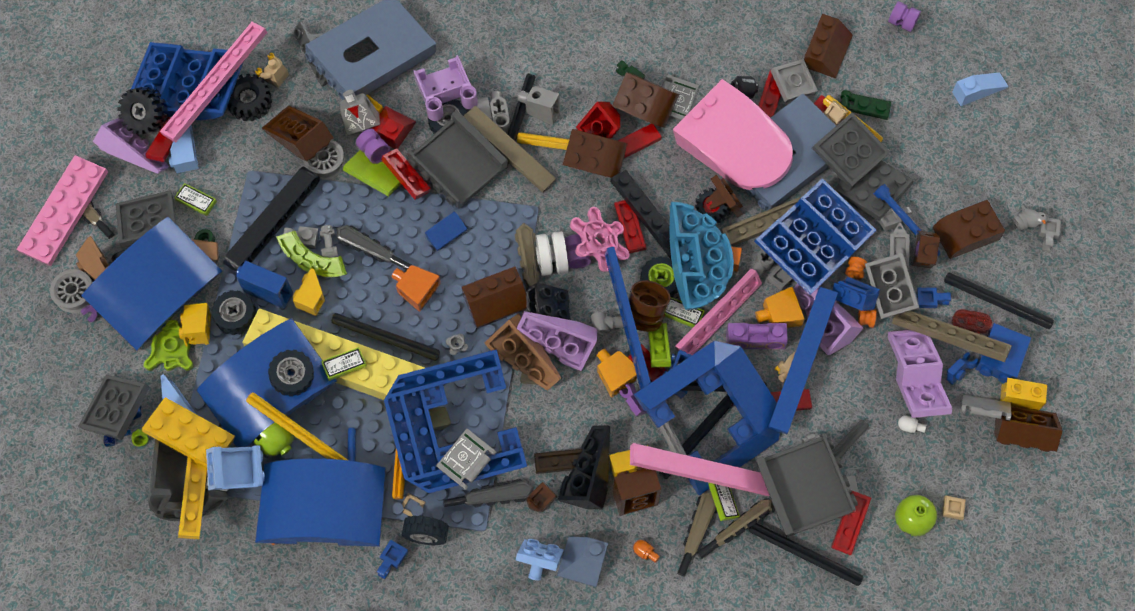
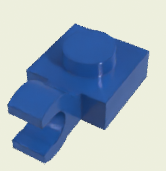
(930, 298)
(957, 370)
(391, 556)

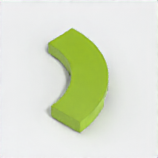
(307, 259)

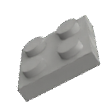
(793, 80)

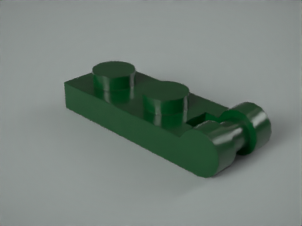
(865, 105)

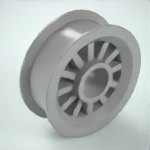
(335, 158)
(64, 284)

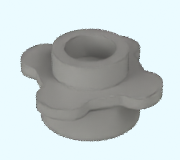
(456, 339)

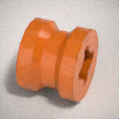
(856, 267)
(867, 318)

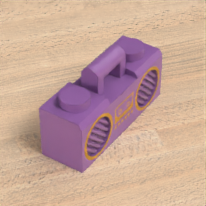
(757, 335)

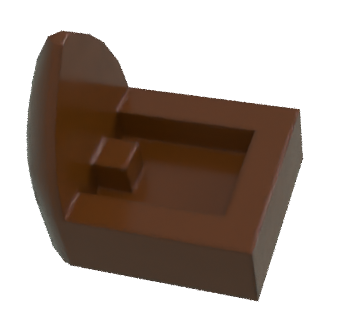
(541, 498)

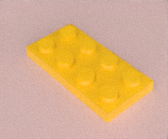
(185, 431)

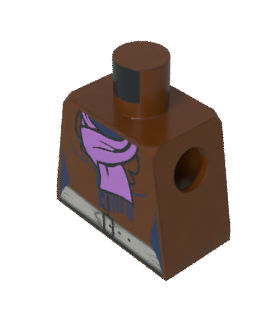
(925, 249)

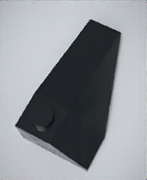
(588, 480)

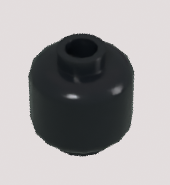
(746, 85)

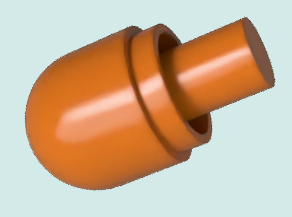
(645, 550)

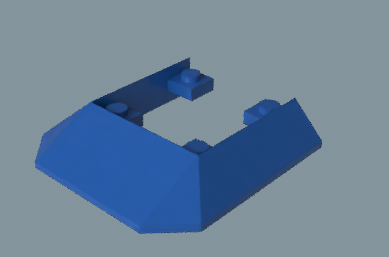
(712, 367)
(413, 430)

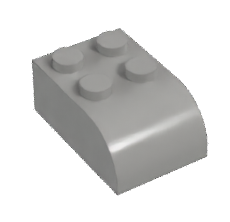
(895, 285)

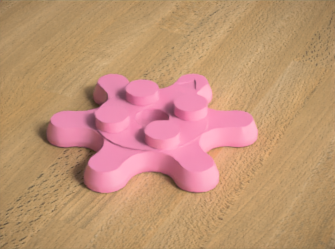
(605, 232)

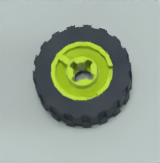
(660, 267)

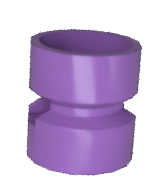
(904, 16)
(372, 145)
(573, 260)

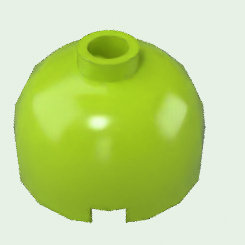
(275, 440)
(916, 515)

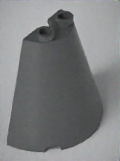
(168, 485)

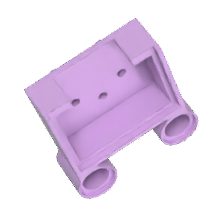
(444, 87)

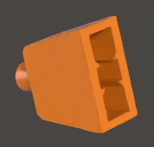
(416, 285)

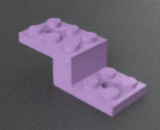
(919, 373)

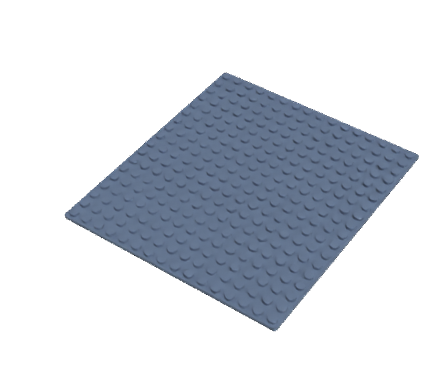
(372, 298)

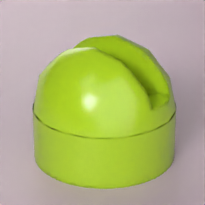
(136, 440)

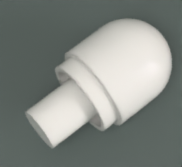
(910, 424)

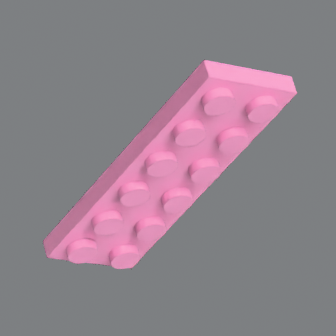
(62, 210)

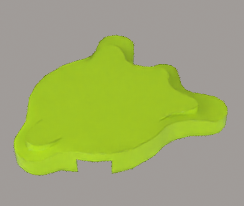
(169, 349)

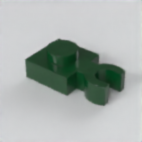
(623, 68)

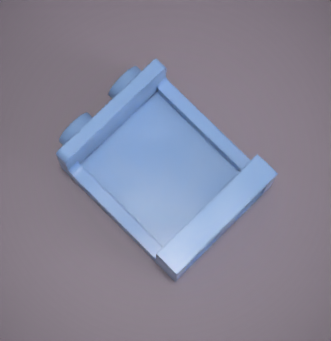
(234, 467)

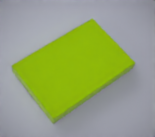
(372, 174)

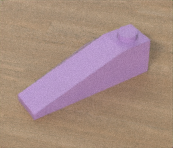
(124, 144)
(841, 326)
(564, 338)

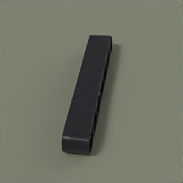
(272, 219)

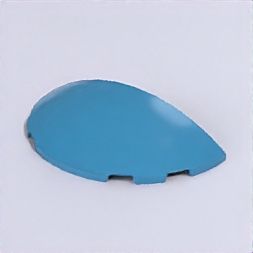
(699, 256)

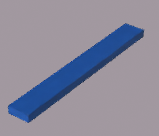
(627, 317)
(803, 360)

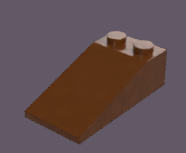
(299, 132)

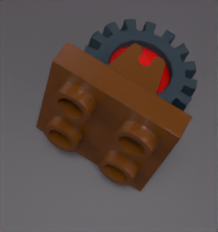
(719, 201)

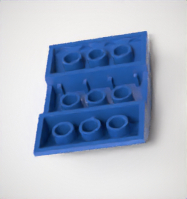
(177, 74)
(815, 236)
(151, 282)
(247, 372)
(321, 502)

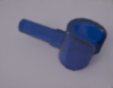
(109, 441)

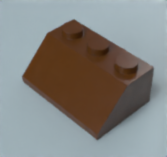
(828, 46)
(495, 297)
(1029, 429)

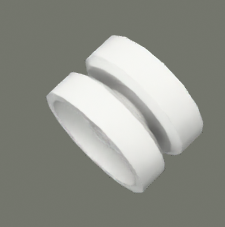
(550, 254)

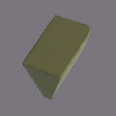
(439, 418)

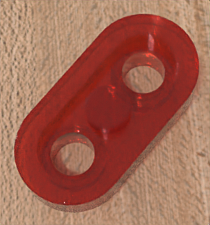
(971, 320)

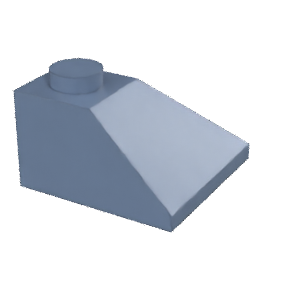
(583, 560)

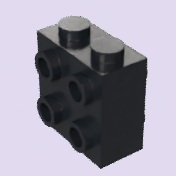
(548, 301)

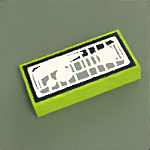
(195, 199)
(678, 313)
(343, 364)
(724, 502)

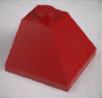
(601, 120)
(393, 127)

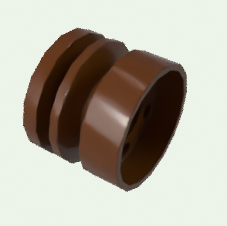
(648, 305)

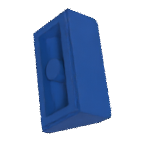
(445, 231)

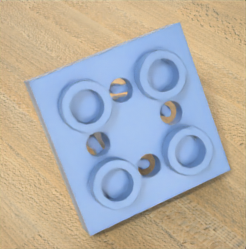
(539, 557)

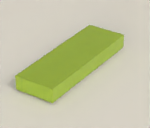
(659, 347)

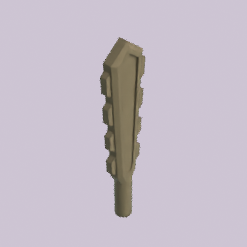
(525, 238)

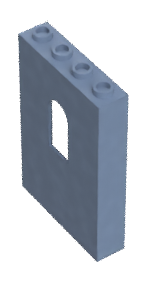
(395, 33)
(805, 127)

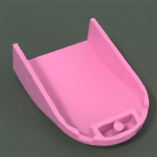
(735, 139)

